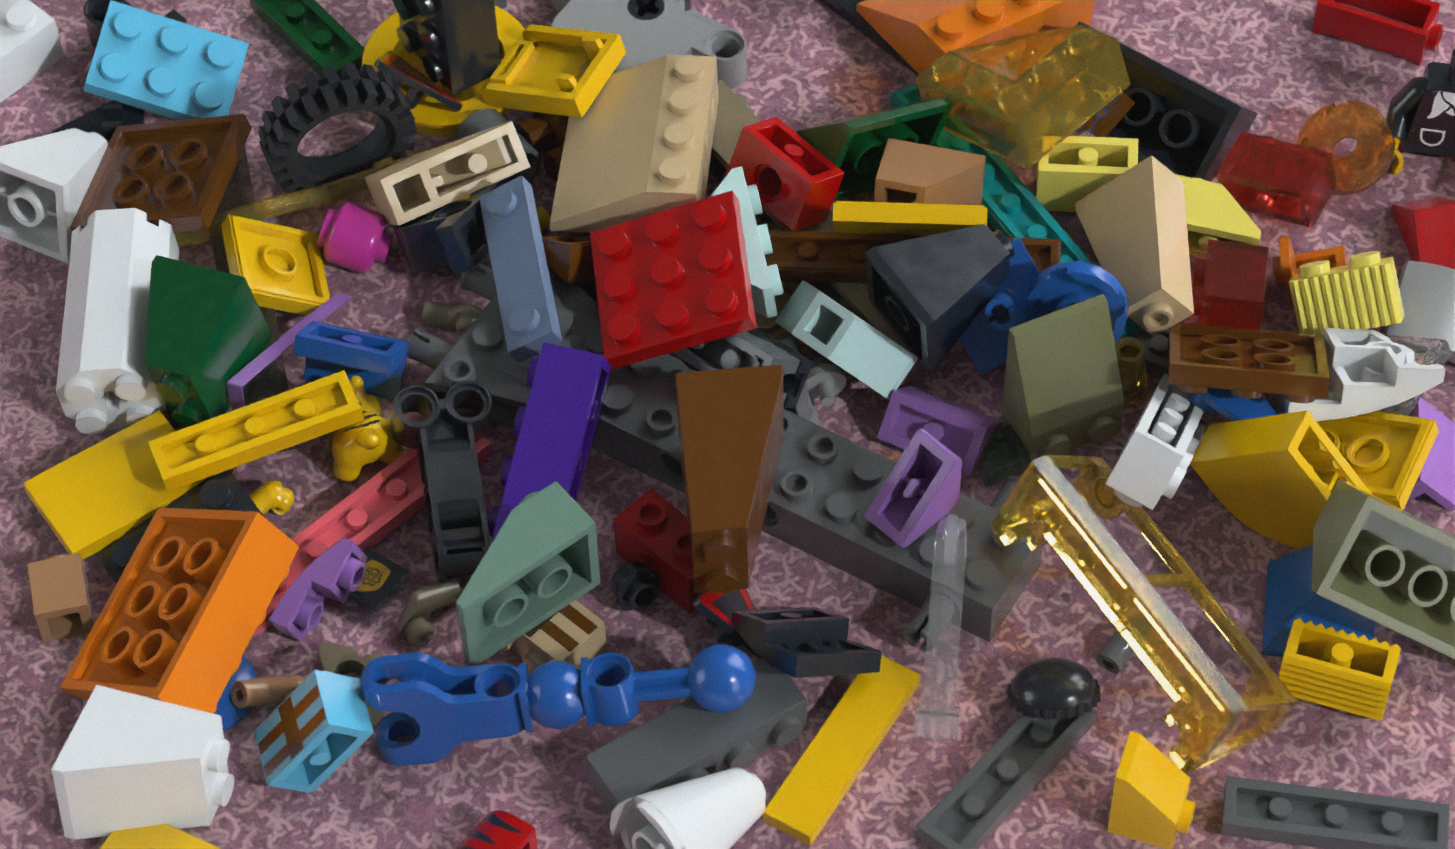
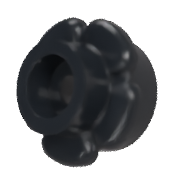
(635, 586)

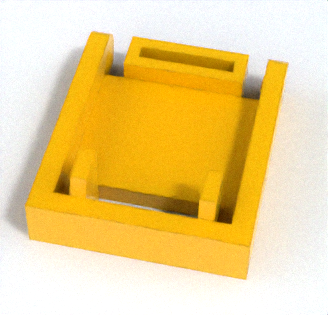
(556, 76)

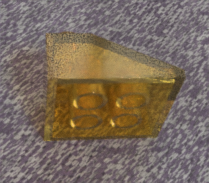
(1027, 89)

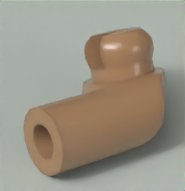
(264, 690)

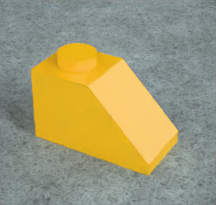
(1149, 796)

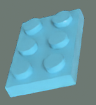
(164, 65)

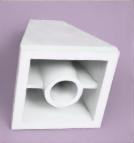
(45, 186)

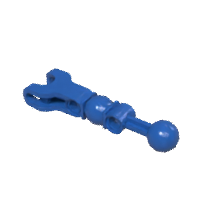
(490, 701)

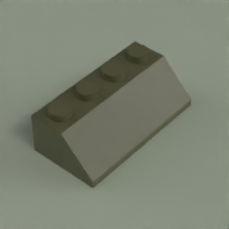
(1386, 566)

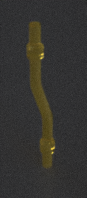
(289, 202)

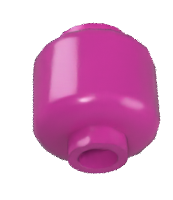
(355, 237)

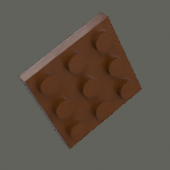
(168, 170)
(1248, 362)

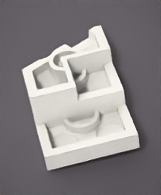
(1366, 375)

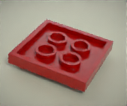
(672, 280)

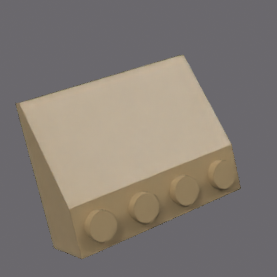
(639, 145)

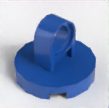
(1073, 283)

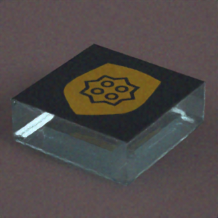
(381, 583)

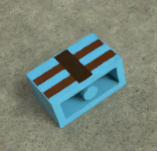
(313, 731)

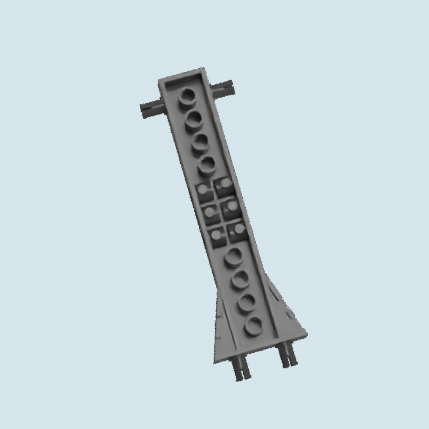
(819, 476)

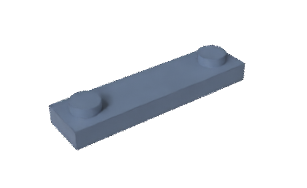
(520, 268)

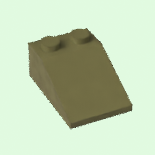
(1063, 380)

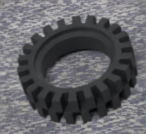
(322, 100)

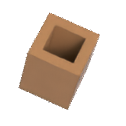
(60, 597)

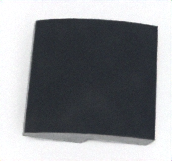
(805, 642)

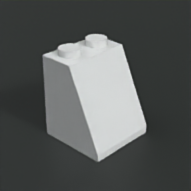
(140, 766)

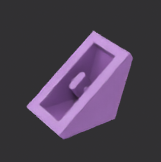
(917, 490)

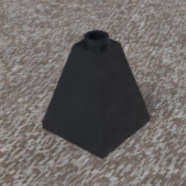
(936, 286)

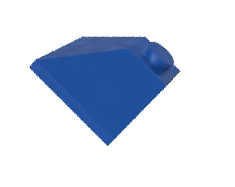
(1291, 598)

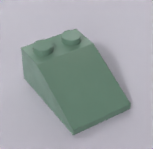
(529, 573)

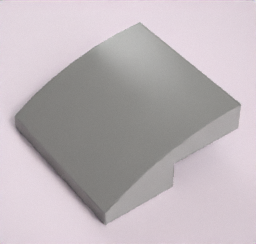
(1427, 303)

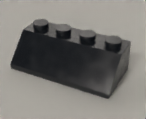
(1178, 117)

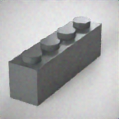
(698, 742)

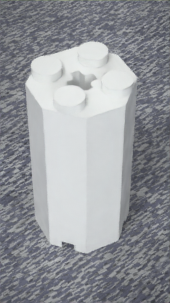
(106, 320)

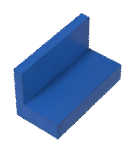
(371, 356)

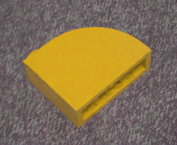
(1273, 473)

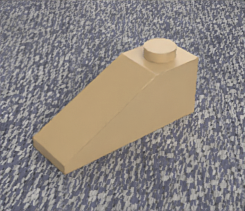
(446, 173)

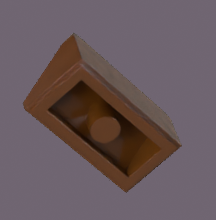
(570, 256)

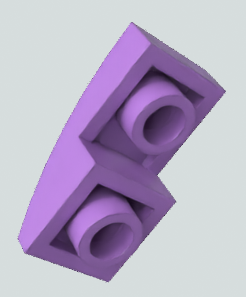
(330, 576)

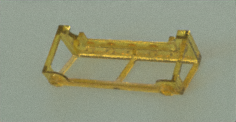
(1205, 704)

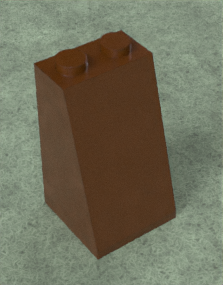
(728, 464)

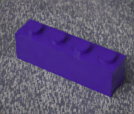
(554, 426)

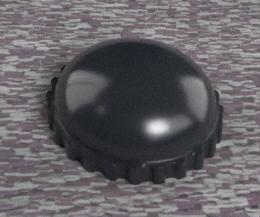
(1053, 689)

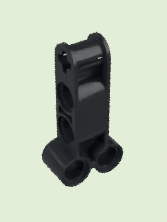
(448, 470)

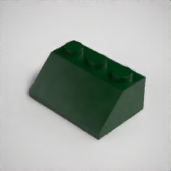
(860, 141)

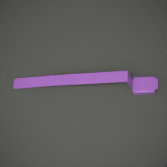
(277, 348)

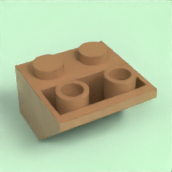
(929, 175)

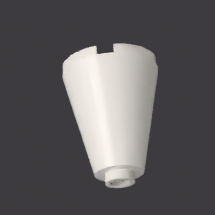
(693, 813)

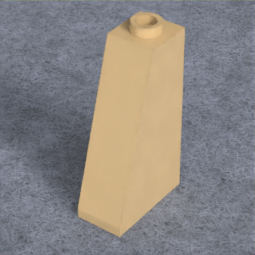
(1143, 241)

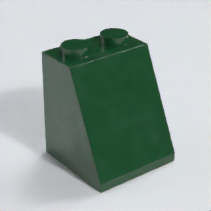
(199, 336)

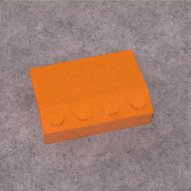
(931, 28)
(184, 607)

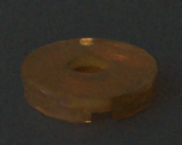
(1373, 148)

